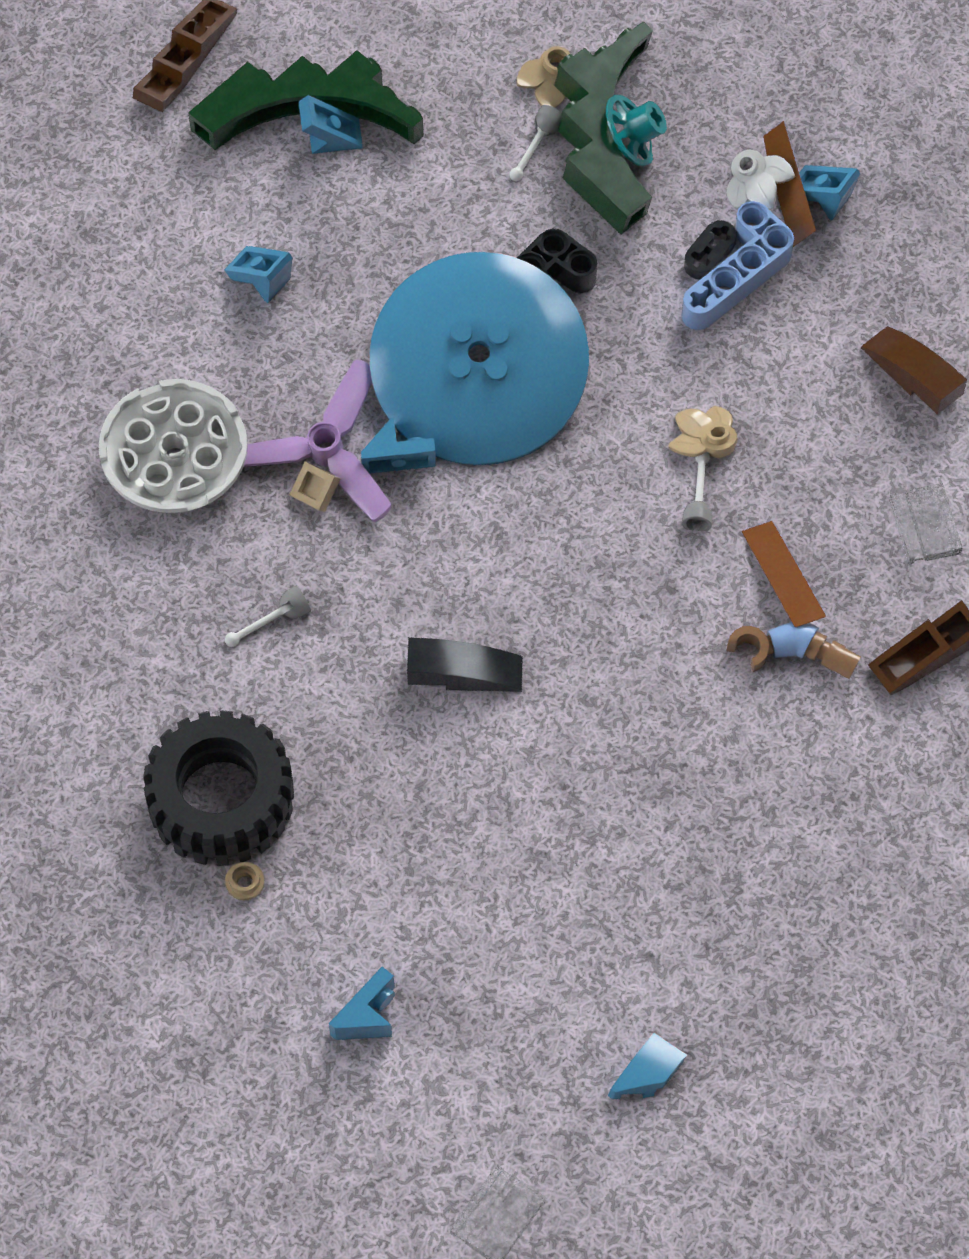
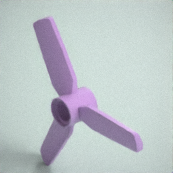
(336, 423)

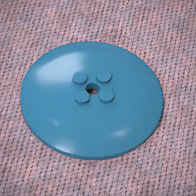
(488, 407)

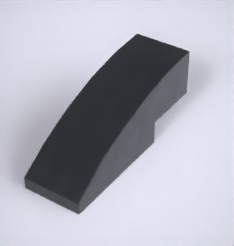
(462, 666)

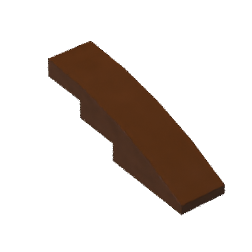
(184, 54)

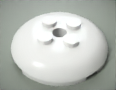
(169, 417)

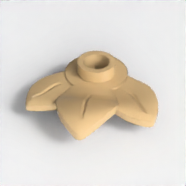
(541, 76)
(704, 433)

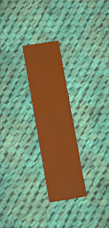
(790, 193)
(783, 574)

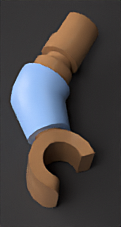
(795, 641)

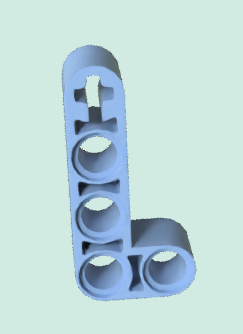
(733, 271)

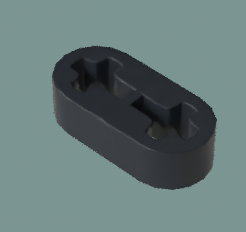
(704, 245)

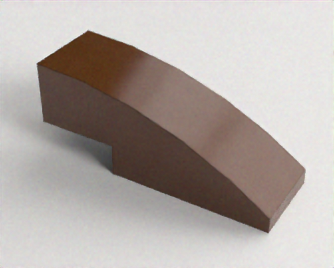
(916, 368)
(924, 650)

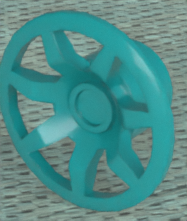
(639, 125)

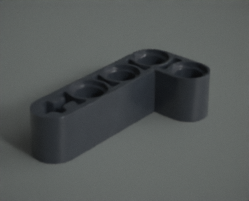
(562, 265)

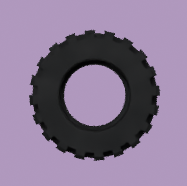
(224, 833)

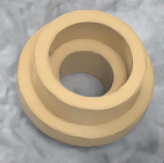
(240, 870)

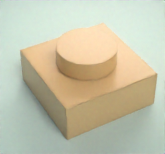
(314, 486)

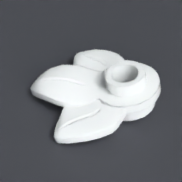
(759, 181)

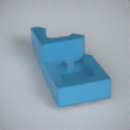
(649, 1069)

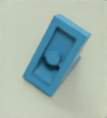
(329, 127)
(829, 186)
(263, 268)
(388, 455)
(359, 1016)

